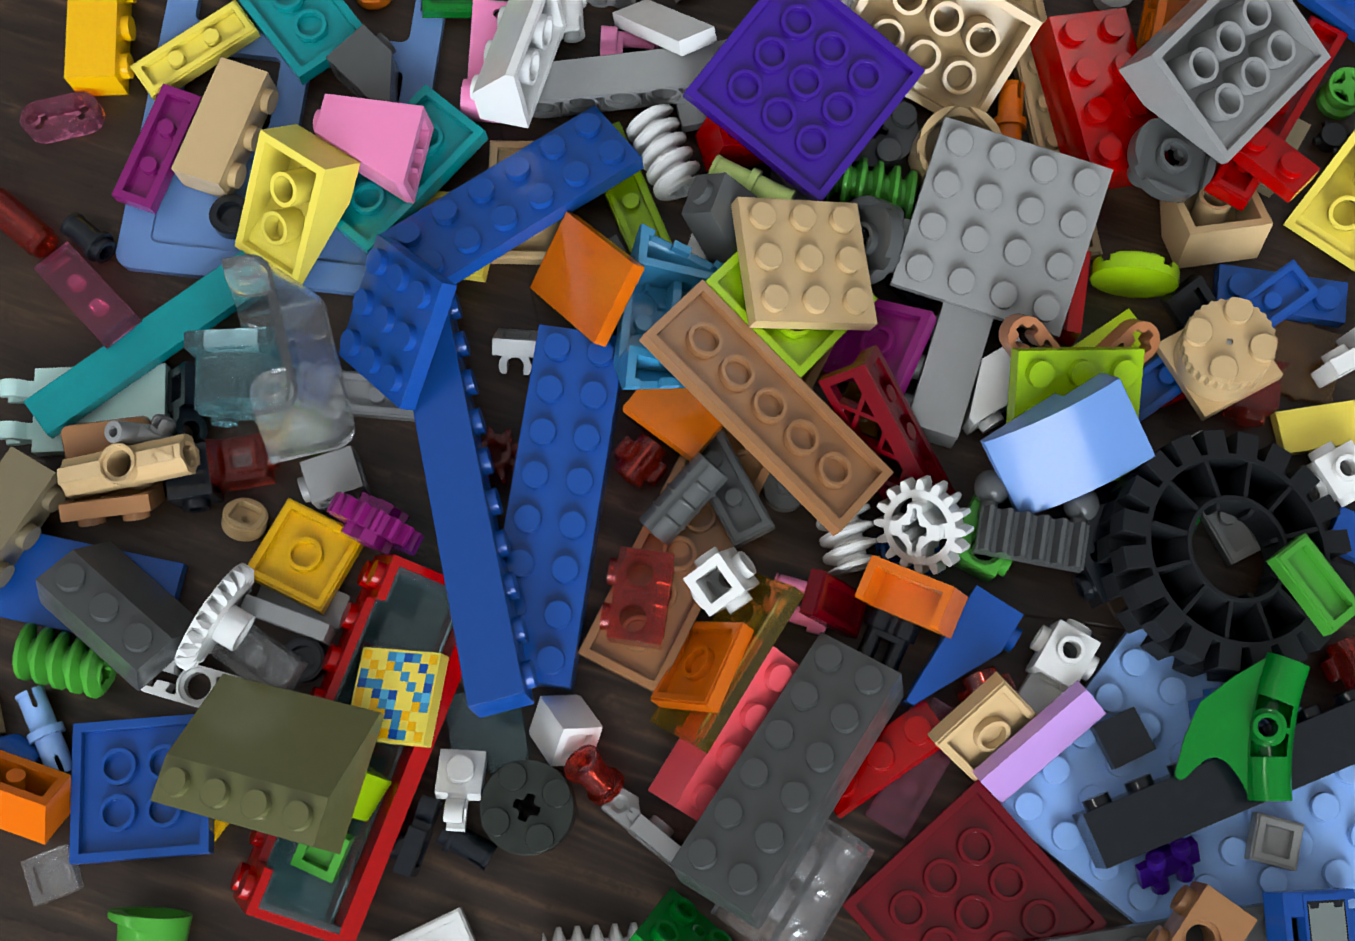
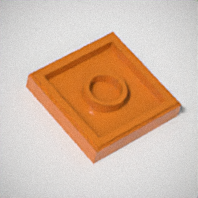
(704, 667)

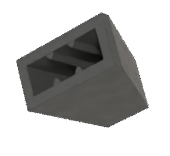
(710, 213)

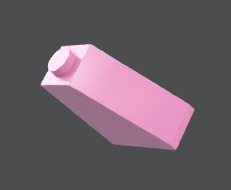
(382, 135)

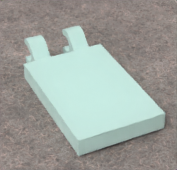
(142, 398)

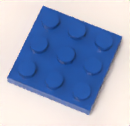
(396, 321)
(112, 790)

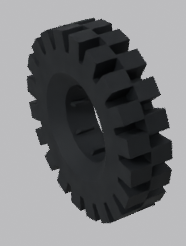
(1156, 564)

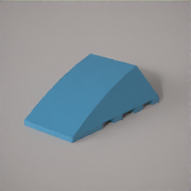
(666, 279)

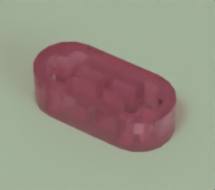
(62, 117)

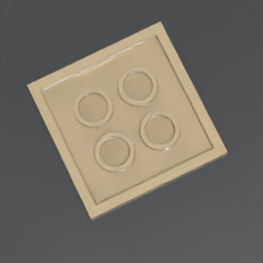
(803, 264)

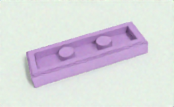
(1039, 742)

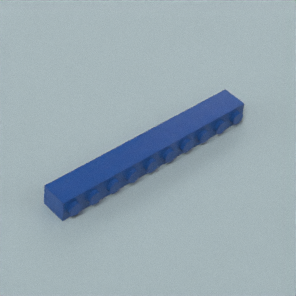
(468, 532)

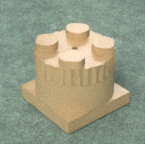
(1222, 355)

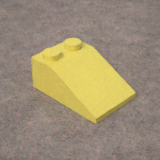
(294, 198)
(1328, 208)

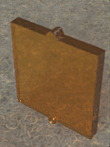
(1303, 349)

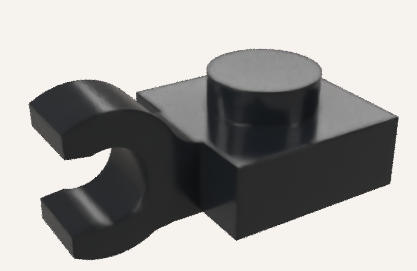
(181, 401)

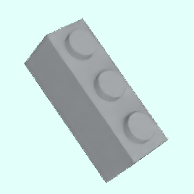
(948, 372)

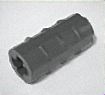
(683, 498)

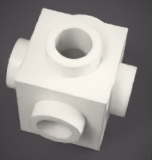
(1335, 471)
(708, 581)
(1050, 661)

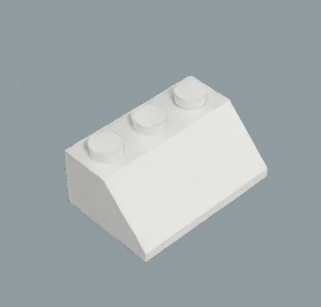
(518, 61)

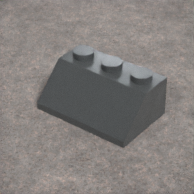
(115, 610)

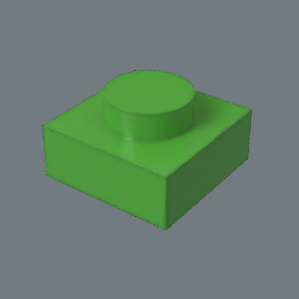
(320, 862)

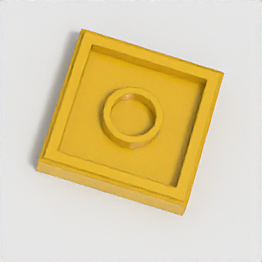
(304, 557)

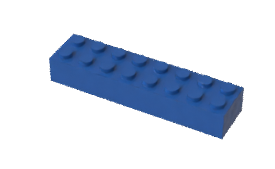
(560, 494)

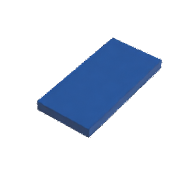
(20, 595)

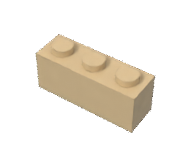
(225, 128)

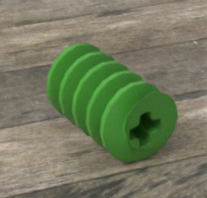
(860, 181)
(59, 663)

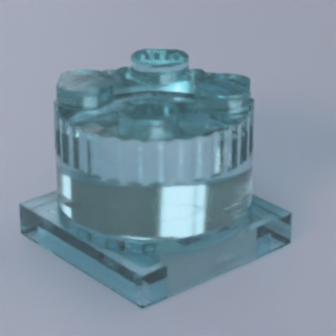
(226, 368)

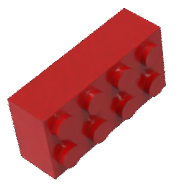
(1085, 92)

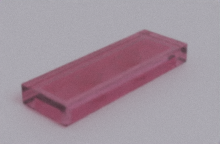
(87, 295)
(904, 799)

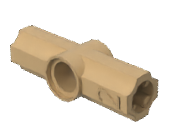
(107, 469)

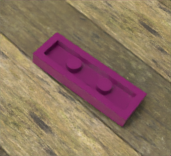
(151, 159)

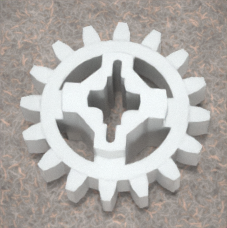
(928, 519)

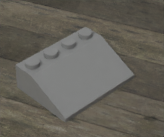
(1225, 69)

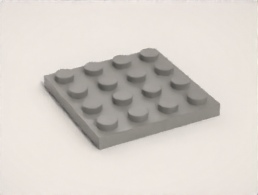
(1001, 226)

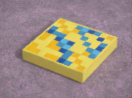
(405, 689)

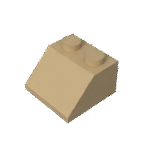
(1212, 231)

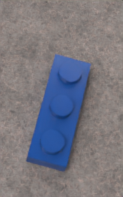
(1324, 310)

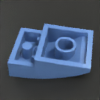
(1068, 445)

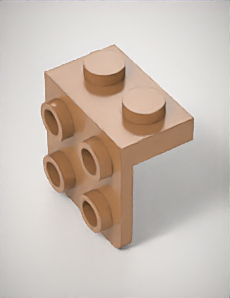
(93, 509)

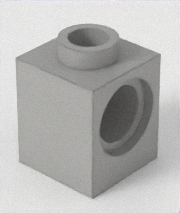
(332, 473)

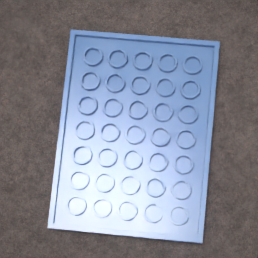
(1161, 699)

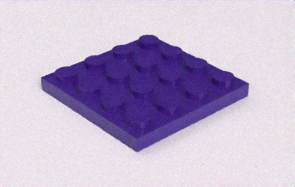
(804, 88)

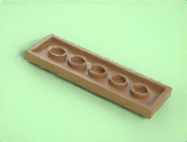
(767, 407)

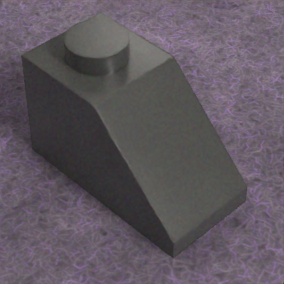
(366, 65)

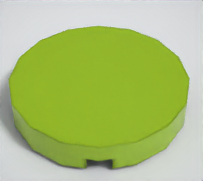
(1134, 274)

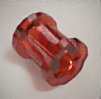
(594, 775)

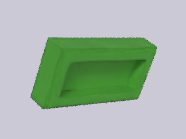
(1314, 584)

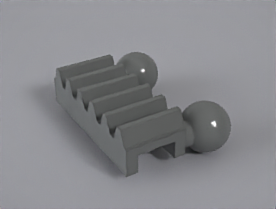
(1030, 537)

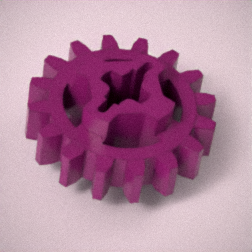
(375, 523)

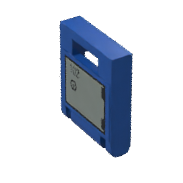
(1319, 914)

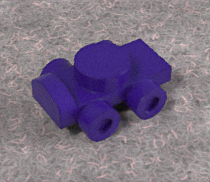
(1166, 861)

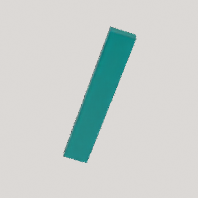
(133, 355)

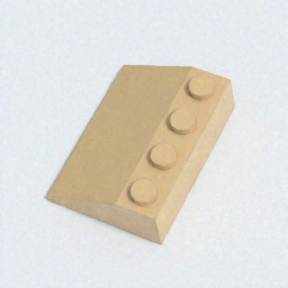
(959, 44)

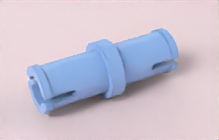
(44, 729)

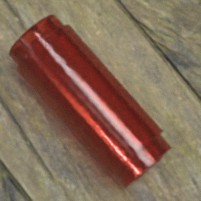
(25, 227)

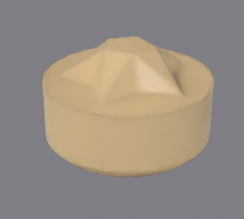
(244, 519)

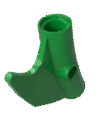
(1228, 727)

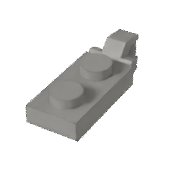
(651, 833)

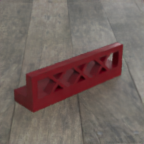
(891, 412)

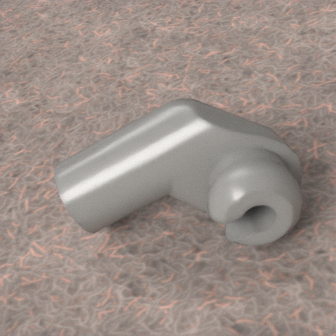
(134, 433)

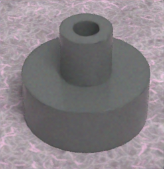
(779, 497)

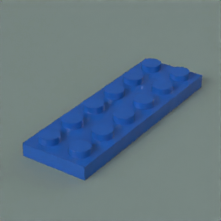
(519, 196)

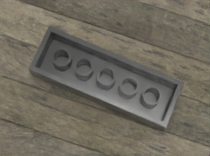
(788, 780)

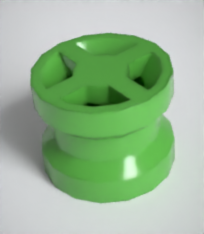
(1330, 103)

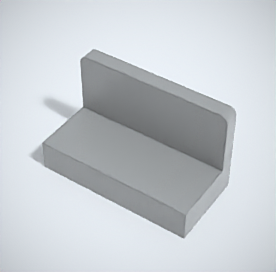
(296, 618)

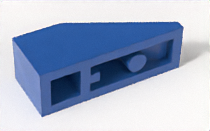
(980, 634)

